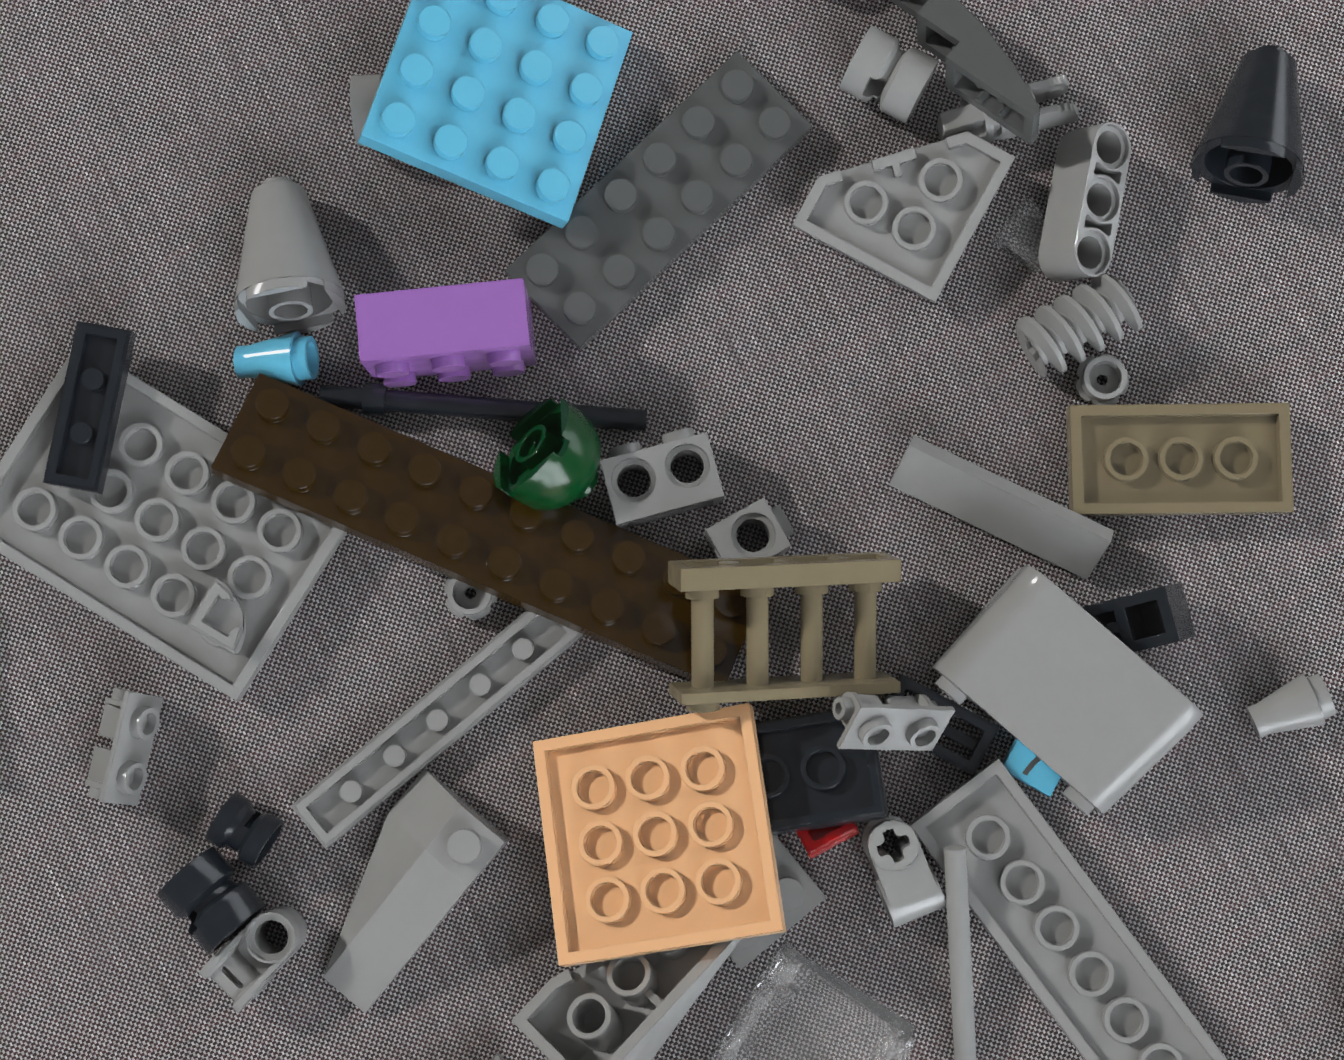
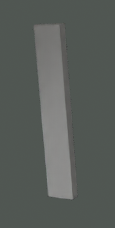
(432, 725)

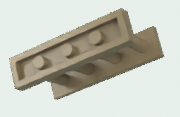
(756, 580)

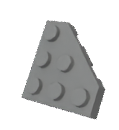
(908, 209)

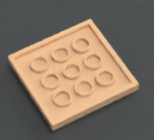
(657, 836)

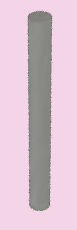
(960, 952)

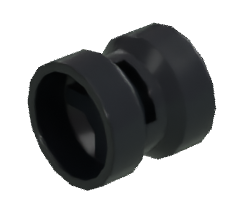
(244, 830)

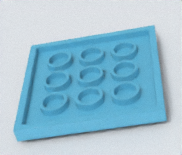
(499, 97)

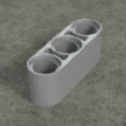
(1084, 202)

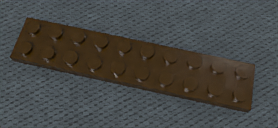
(469, 529)

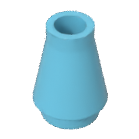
(284, 358)

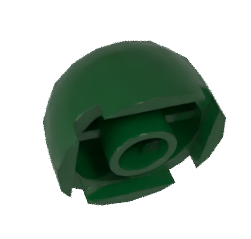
(552, 457)

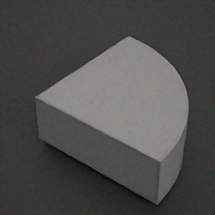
(221, 617)

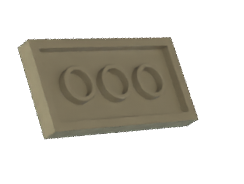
(1179, 459)

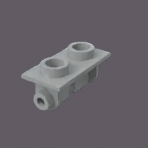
(895, 724)
(121, 772)

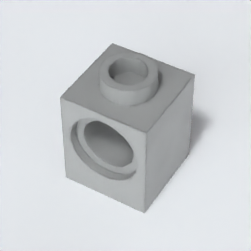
(772, 520)

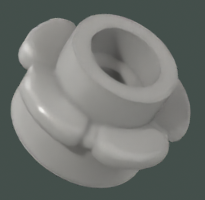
(1112, 370)
(462, 606)

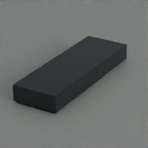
(89, 407)

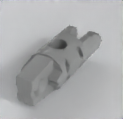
(978, 123)

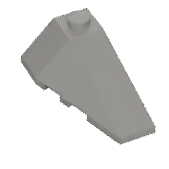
(416, 875)
(619, 1004)

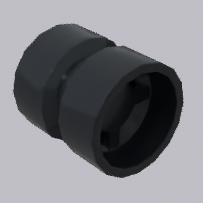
(211, 900)

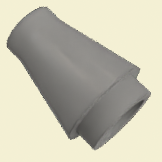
(1293, 707)

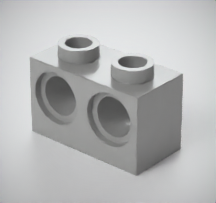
(665, 494)

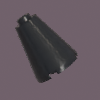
(1255, 132)

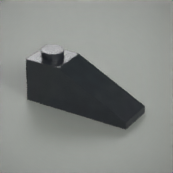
(1147, 617)

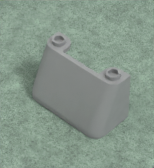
(1066, 689)

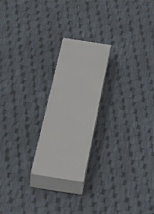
(1001, 507)

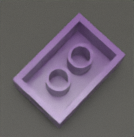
(446, 332)

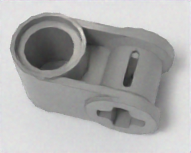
(902, 878)
(250, 961)

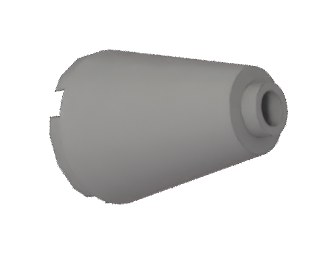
(285, 264)

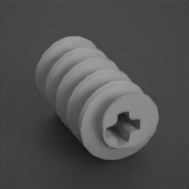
(1077, 321)

